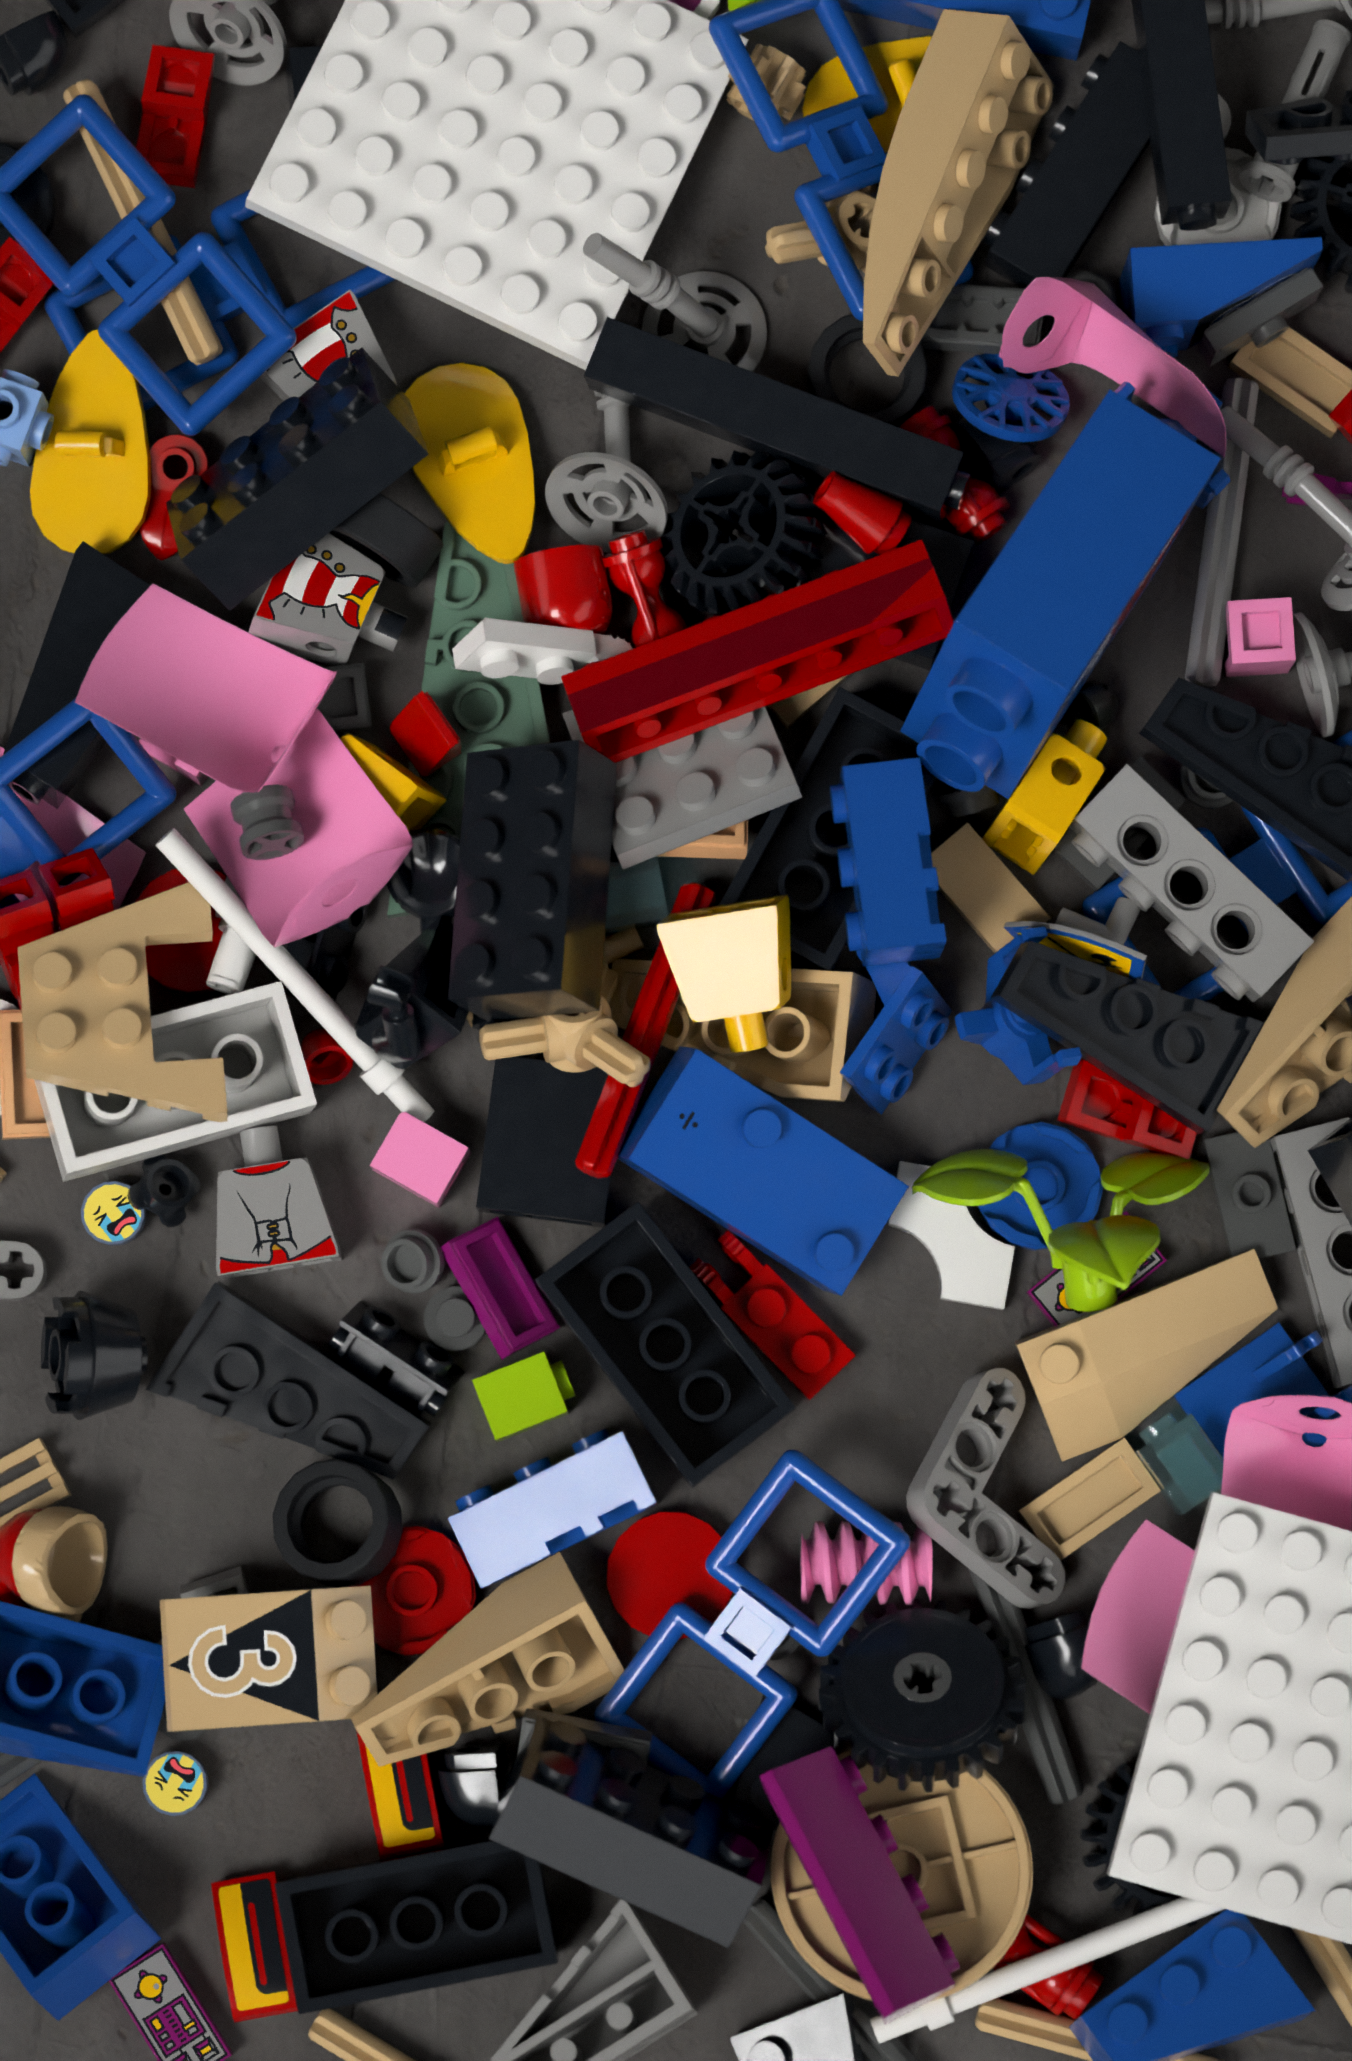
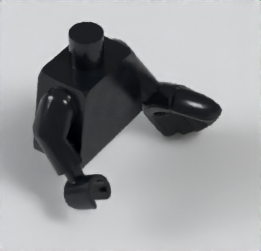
(408, 999)

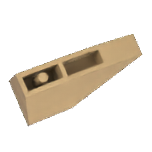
(947, 173)

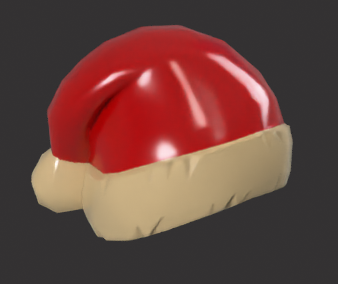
(52, 1560)

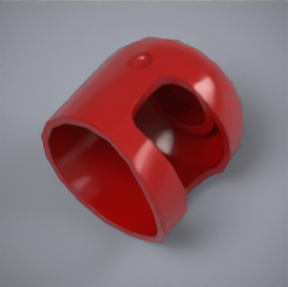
(565, 588)

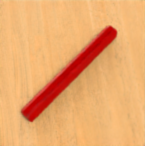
(644, 1033)

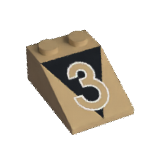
(267, 1658)

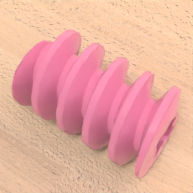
(839, 1560)

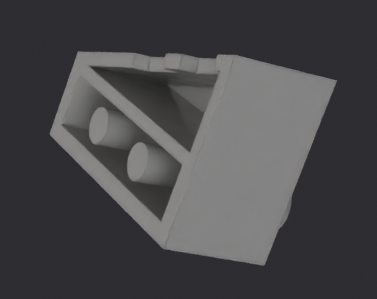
(607, 2000)

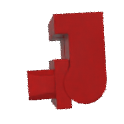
(64, 906)

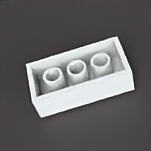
(262, 1083)

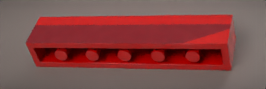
(760, 653)

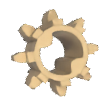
(781, 78)

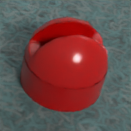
(325, 1058)

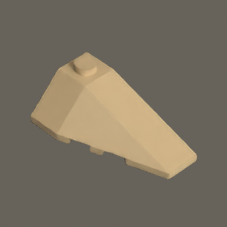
(805, 1037)
(1303, 1041)
(1125, 1361)
(515, 1651)

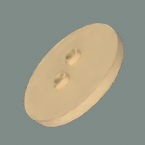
(965, 1856)

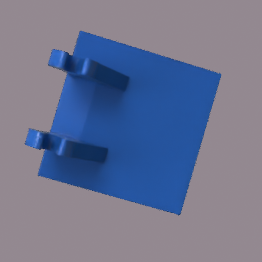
(908, 1025)
(1258, 1370)

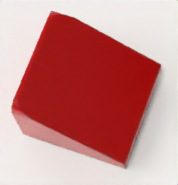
(425, 735)

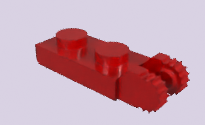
(777, 1320)

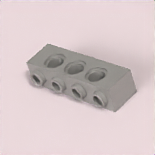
(1272, 938)
(1314, 1231)

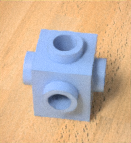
(28, 424)

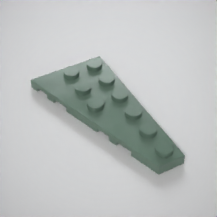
(479, 708)

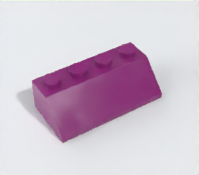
(858, 1883)

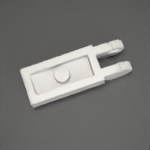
(532, 650)

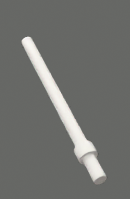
(376, 1072)
(1047, 1964)

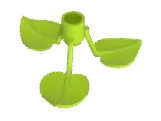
(1091, 1253)

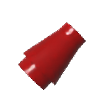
(864, 514)

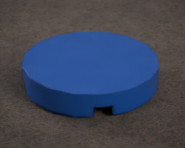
(1062, 1178)

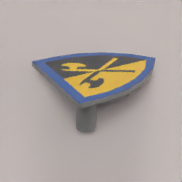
(1094, 940)

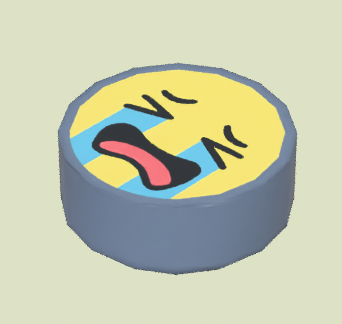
(110, 1215)
(175, 1783)

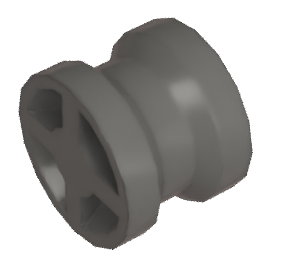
(267, 822)

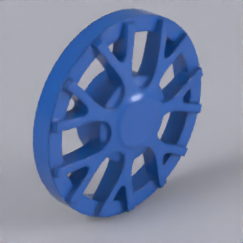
(1010, 398)

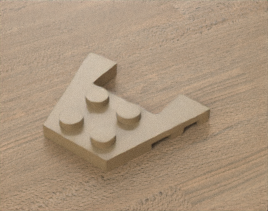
(91, 1006)

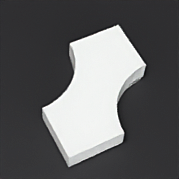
(968, 1260)

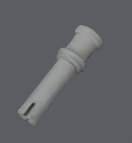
(1322, 51)

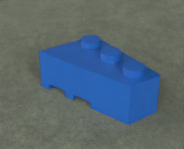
(888, 862)

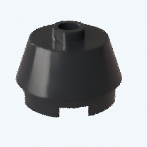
(92, 1355)

